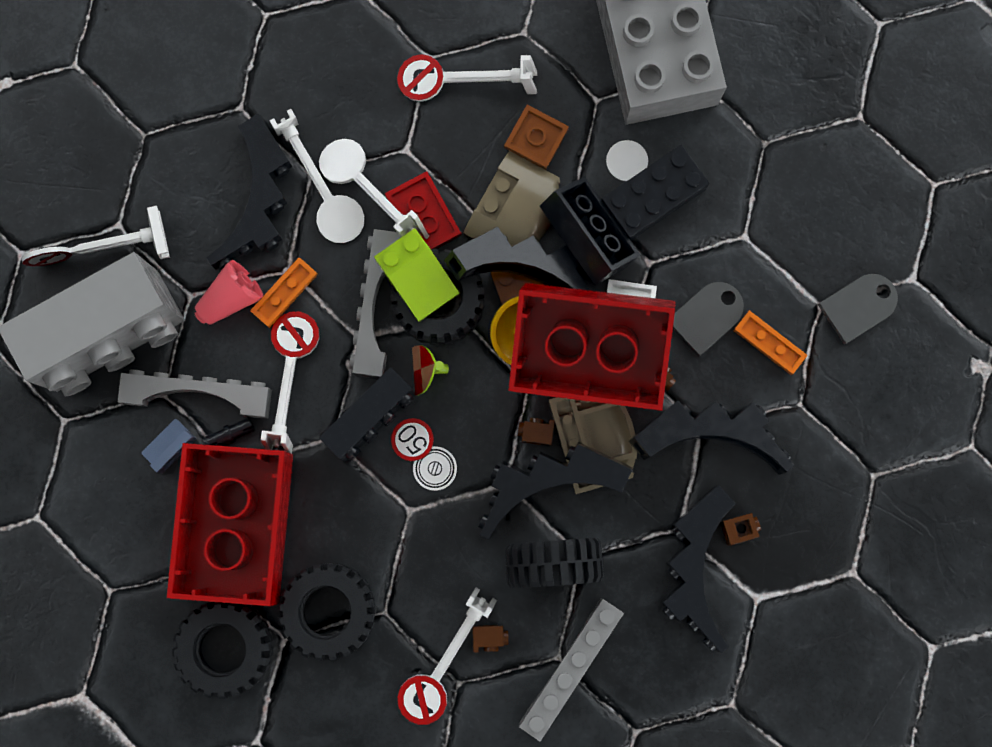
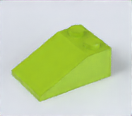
(416, 274)

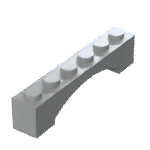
(368, 358)
(140, 389)
(570, 670)

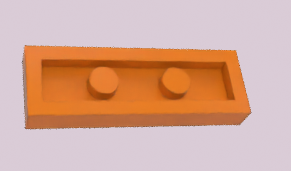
(284, 292)
(770, 342)

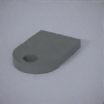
(858, 306)
(706, 317)

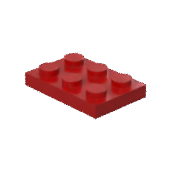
(426, 202)

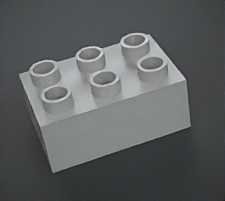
(662, 56)
(93, 326)

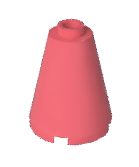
(227, 294)

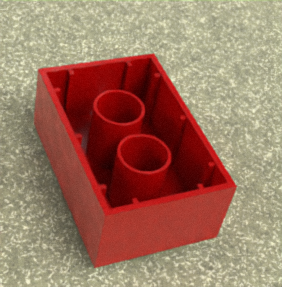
(591, 346)
(230, 525)

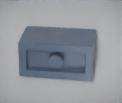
(167, 446)

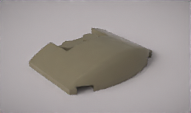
(514, 201)
(596, 426)

